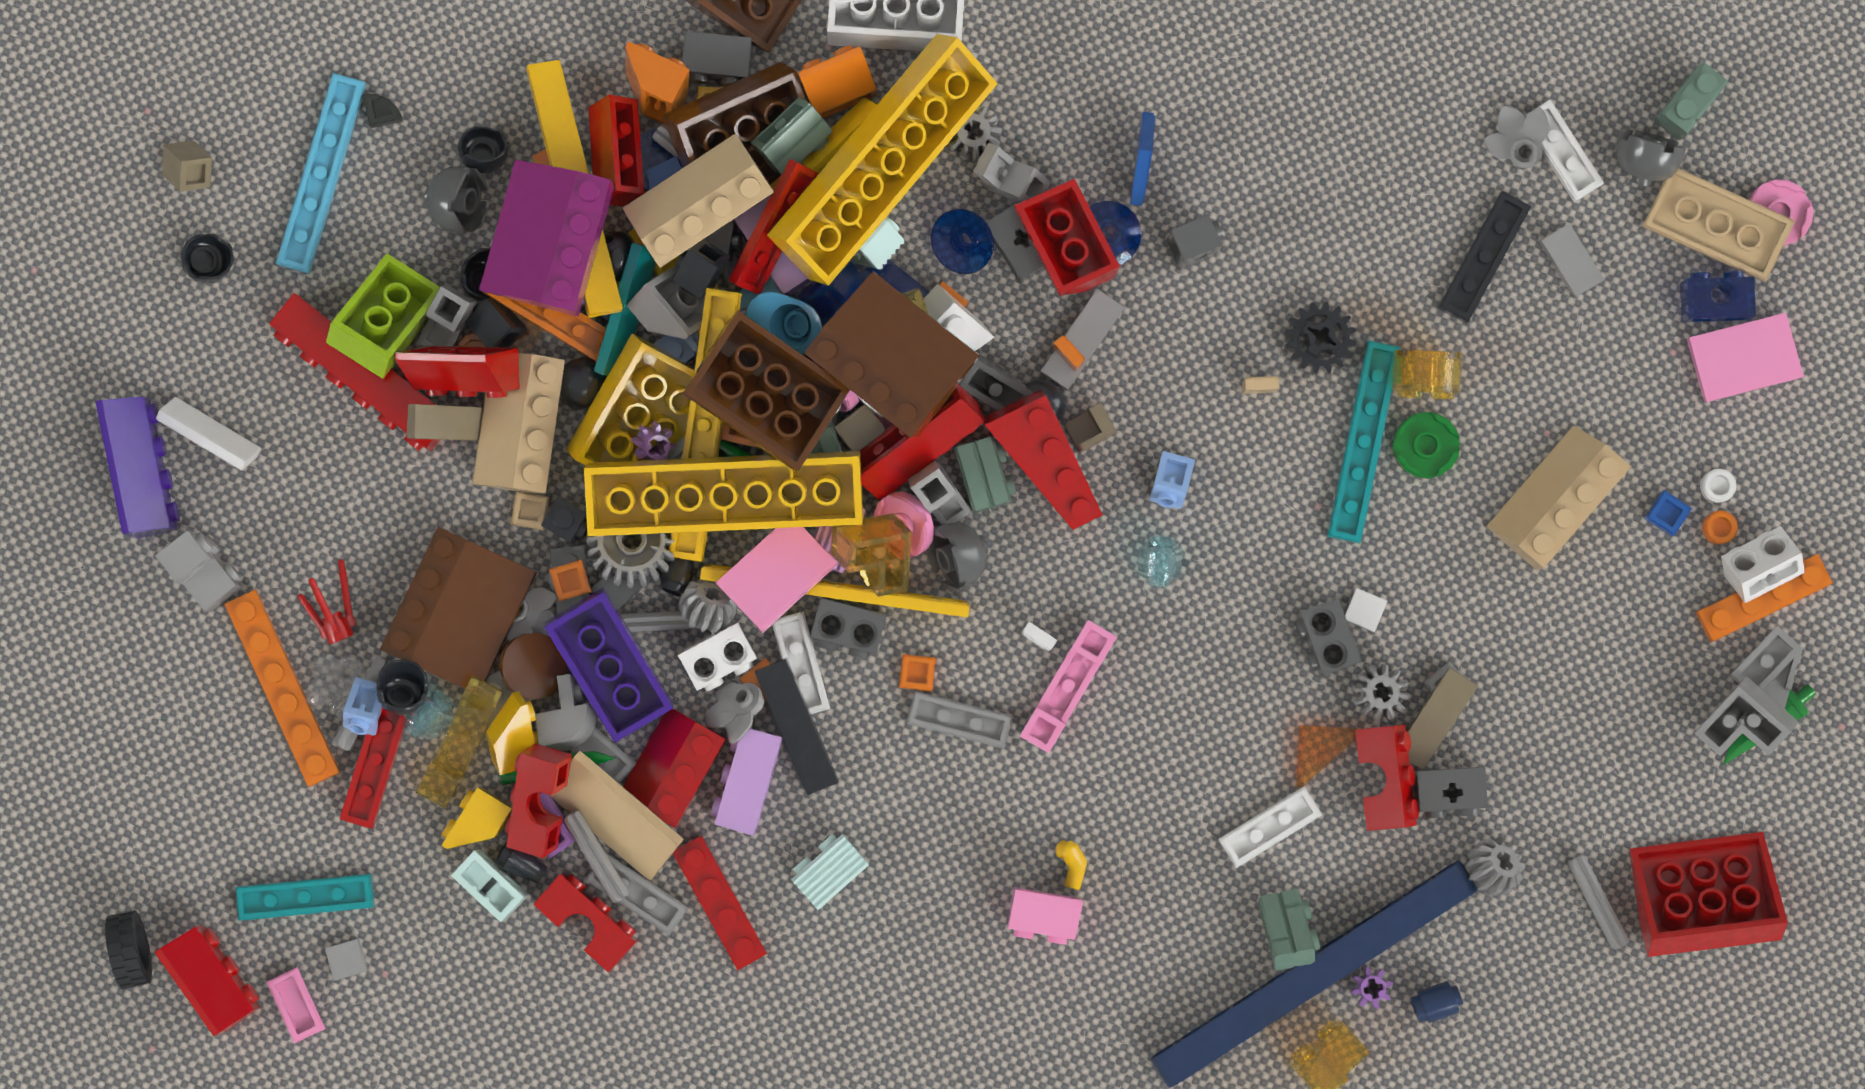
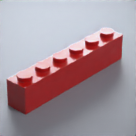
(308, 330)

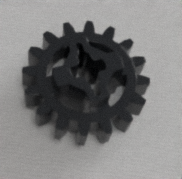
(1306, 331)

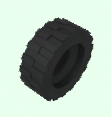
(128, 949)

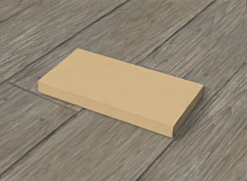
(1719, 224)
(618, 817)

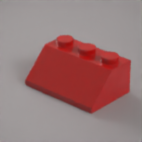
(1068, 239)
(461, 370)
(674, 766)
(209, 979)

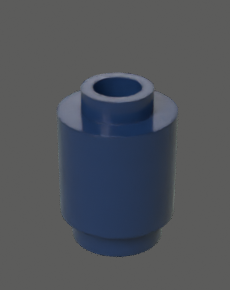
(1436, 1002)

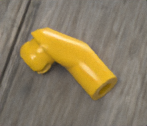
(1074, 860)

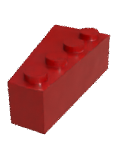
(1040, 448)

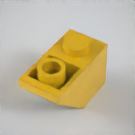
(511, 733)
(480, 820)

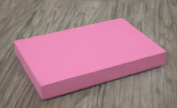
(1745, 357)
(776, 575)

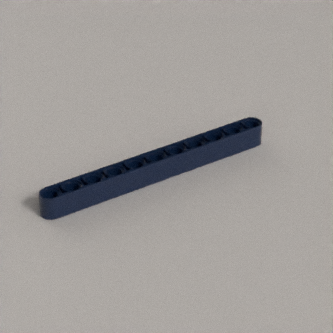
(1303, 982)

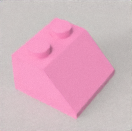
(1044, 914)

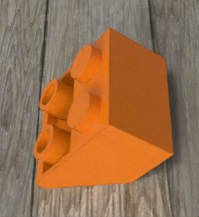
(655, 81)
(837, 81)

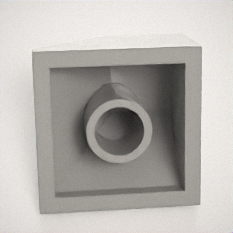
(667, 308)

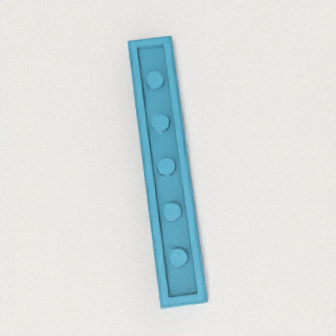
(321, 173)

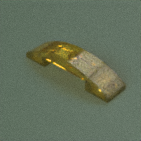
(460, 742)

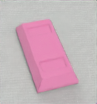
(295, 1005)

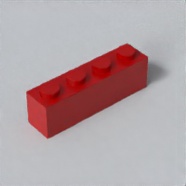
(897, 457)

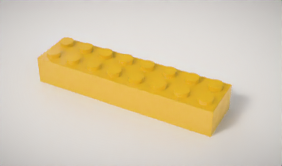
(882, 159)
(722, 494)

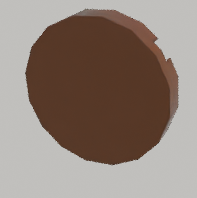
(531, 666)

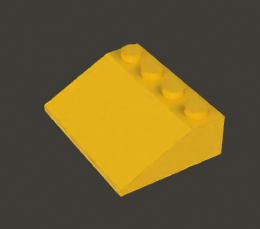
(639, 389)

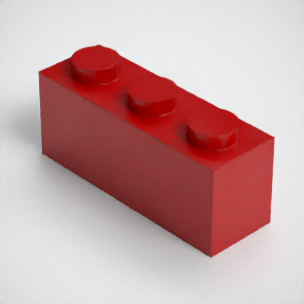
(617, 146)

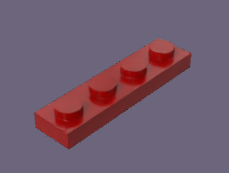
(760, 251)
(373, 771)
(719, 902)

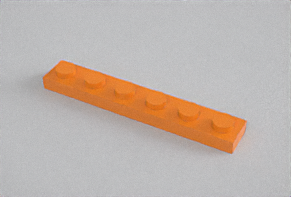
(282, 688)

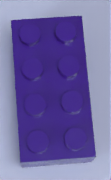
(609, 664)

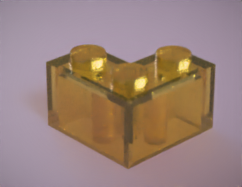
(877, 550)
(1329, 1057)

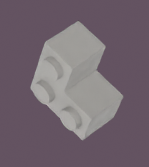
(195, 564)
(1746, 712)

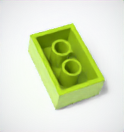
(383, 316)

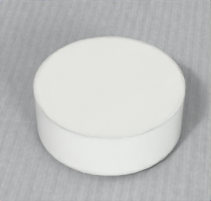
(1718, 485)

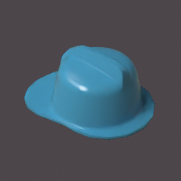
(787, 318)

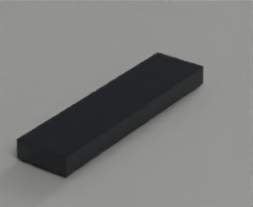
(1484, 257)
(797, 726)

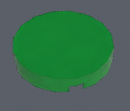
(1426, 445)

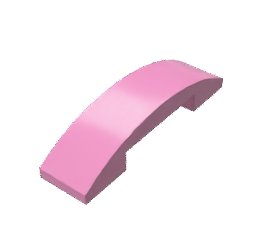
(1068, 686)

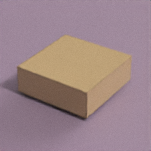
(1263, 384)
(530, 510)

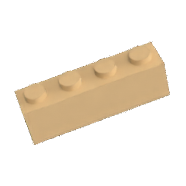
(697, 200)
(520, 429)
(1558, 497)

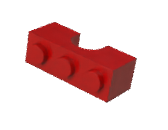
(1395, 804)
(531, 826)
(611, 938)

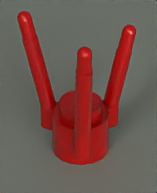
(334, 626)

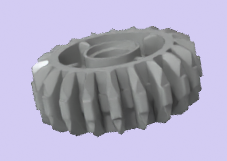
(631, 562)

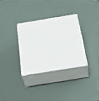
(1365, 610)
(1039, 637)

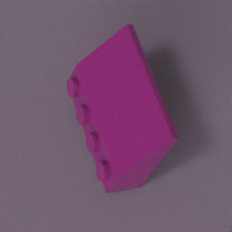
(547, 236)

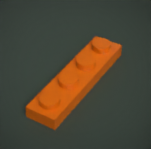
(577, 332)
(1733, 614)

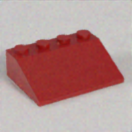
(1707, 894)

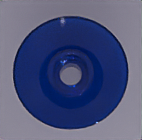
(1126, 227)
(951, 247)

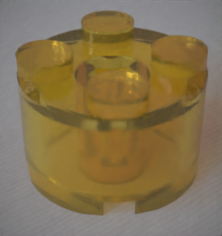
(1427, 373)

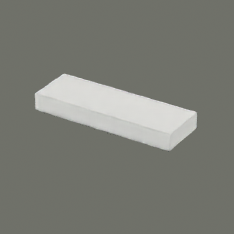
(1568, 157)
(208, 433)
(796, 645)
(1270, 827)

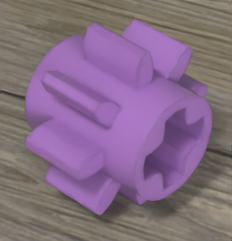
(661, 437)
(1379, 993)

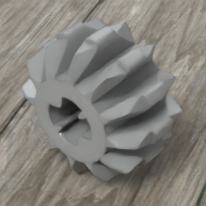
(985, 131)
(706, 606)
(1377, 703)
(1494, 866)

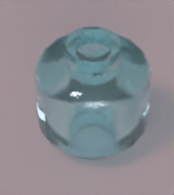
(1160, 560)
(431, 717)

